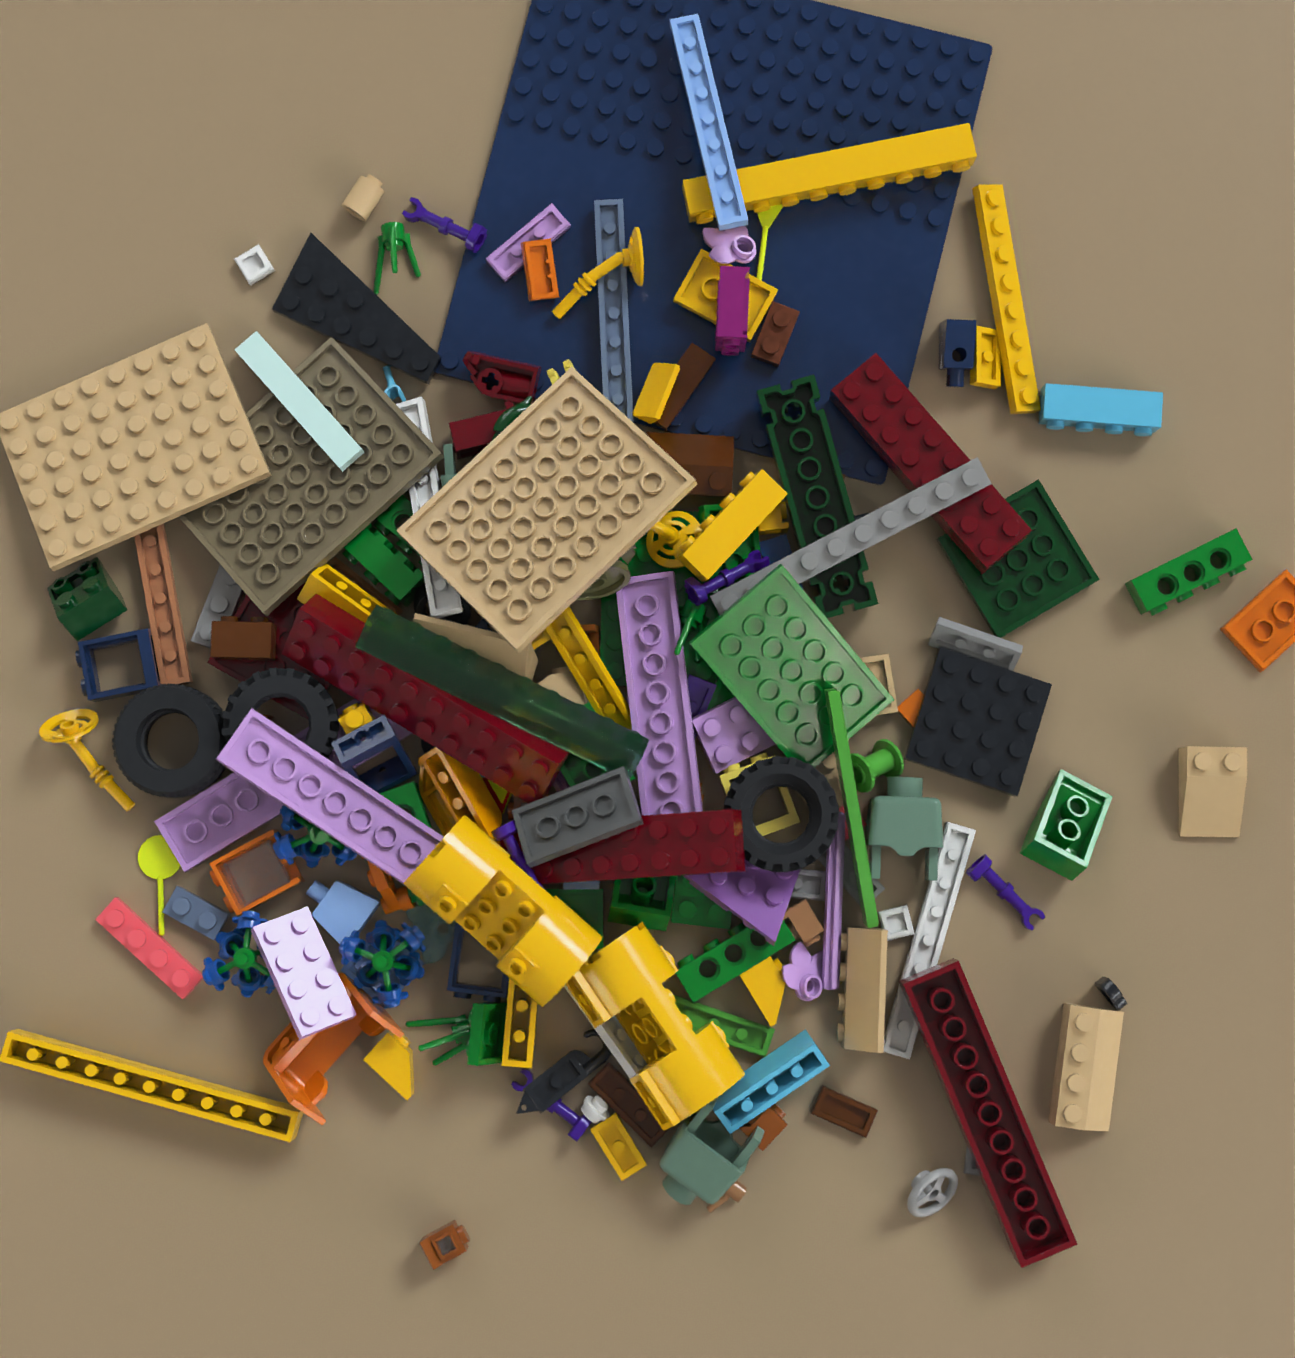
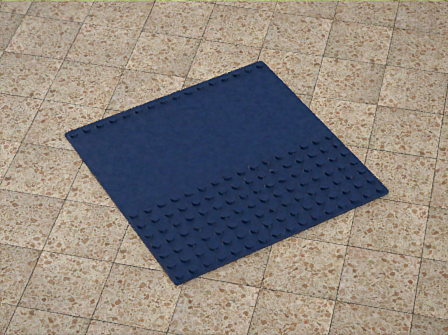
(608, 117)

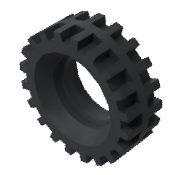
(293, 685)
(820, 802)

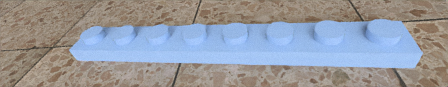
(709, 122)

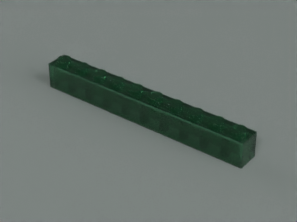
(501, 692)

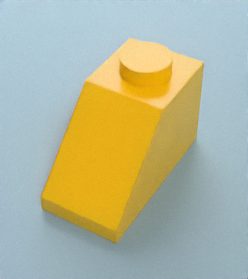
(766, 987)
(394, 1063)

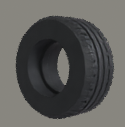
(132, 734)

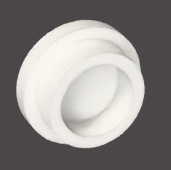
(595, 1109)

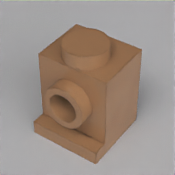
(803, 923)

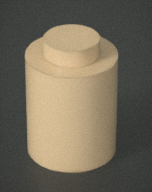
(363, 197)

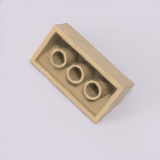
(484, 643)
(863, 989)
(1086, 1067)

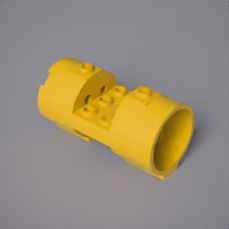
(505, 910)
(682, 1065)

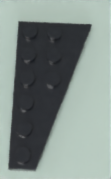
(339, 305)

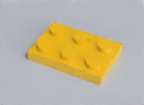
(700, 293)

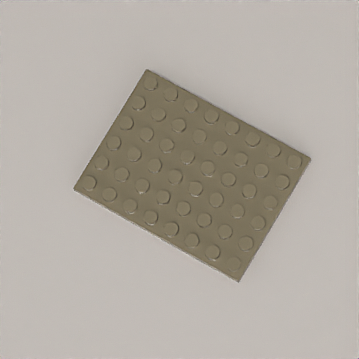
(309, 508)

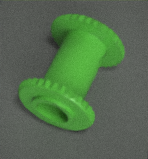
(884, 760)

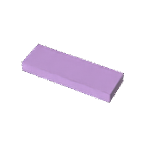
(508, 258)

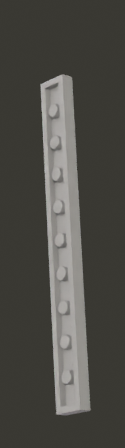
(868, 529)

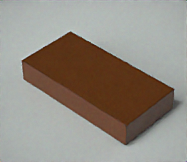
(844, 1111)

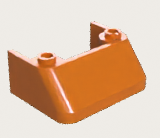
(301, 1064)

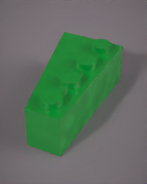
(385, 565)

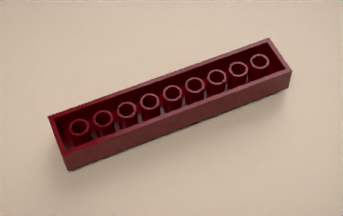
(514, 759)
(988, 1112)

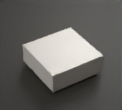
(254, 265)
(896, 921)

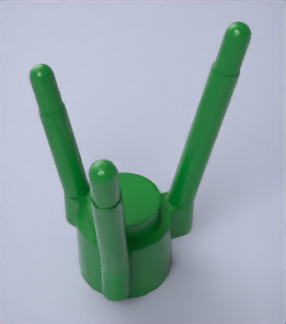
(393, 238)
(691, 617)
(460, 1034)

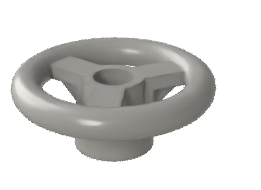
(927, 1188)

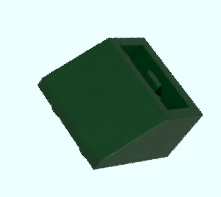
(86, 599)

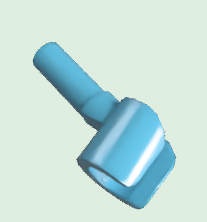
(392, 389)

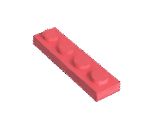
(149, 947)

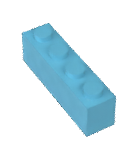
(1100, 408)
(770, 1081)

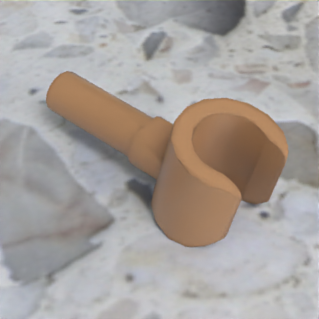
(736, 1192)

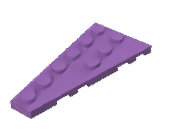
(752, 895)

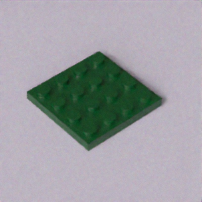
(1033, 574)

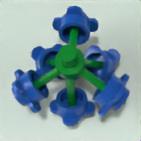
(309, 847)
(234, 946)
(371, 972)

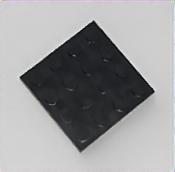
(978, 721)

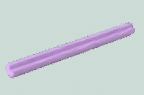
(833, 908)

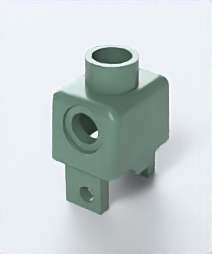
(904, 823)
(704, 1158)

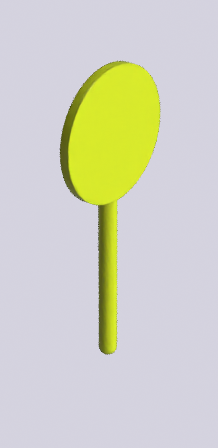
(158, 863)

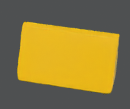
(656, 392)

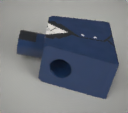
(956, 336)

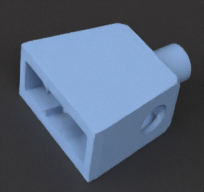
(342, 908)

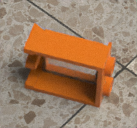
(253, 874)

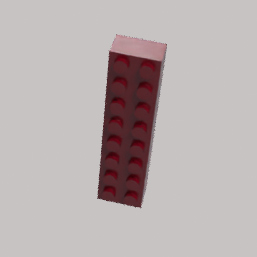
(922, 451)
(658, 848)

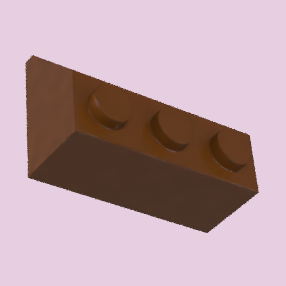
(703, 457)

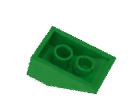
(1067, 826)
(642, 900)

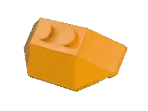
(456, 791)

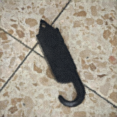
(561, 1078)

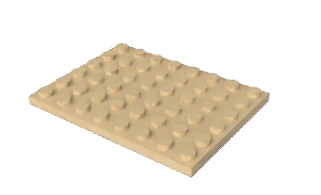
(131, 447)
(546, 508)

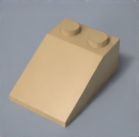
(1211, 790)

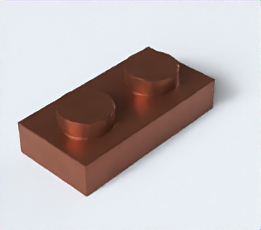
(775, 334)

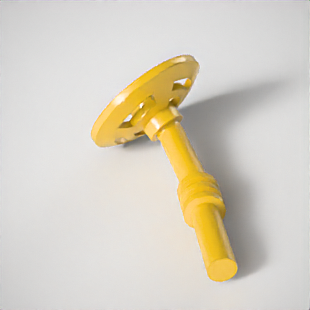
(629, 257)
(671, 536)
(71, 734)

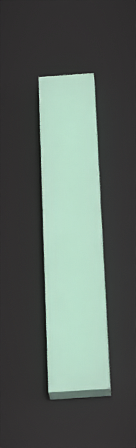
(299, 401)

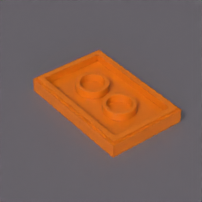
(1265, 623)

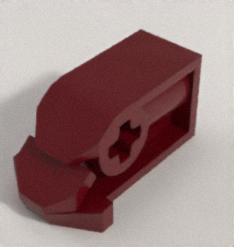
(515, 378)
(474, 433)

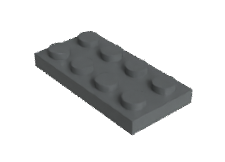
(577, 817)

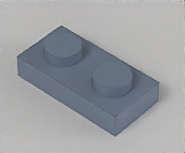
(196, 912)

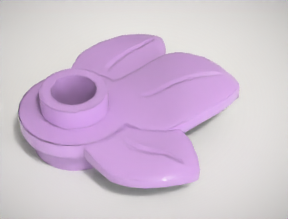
(728, 244)
(804, 972)

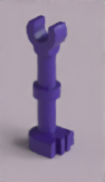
(473, 239)
(698, 592)
(506, 834)
(982, 867)
(579, 1123)

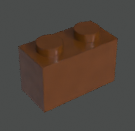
(243, 639)

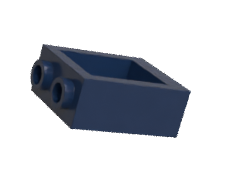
(86, 659)
(378, 736)
(465, 990)

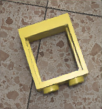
(771, 826)

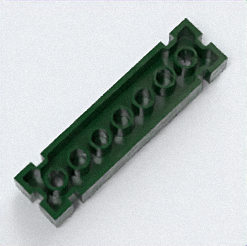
(815, 488)

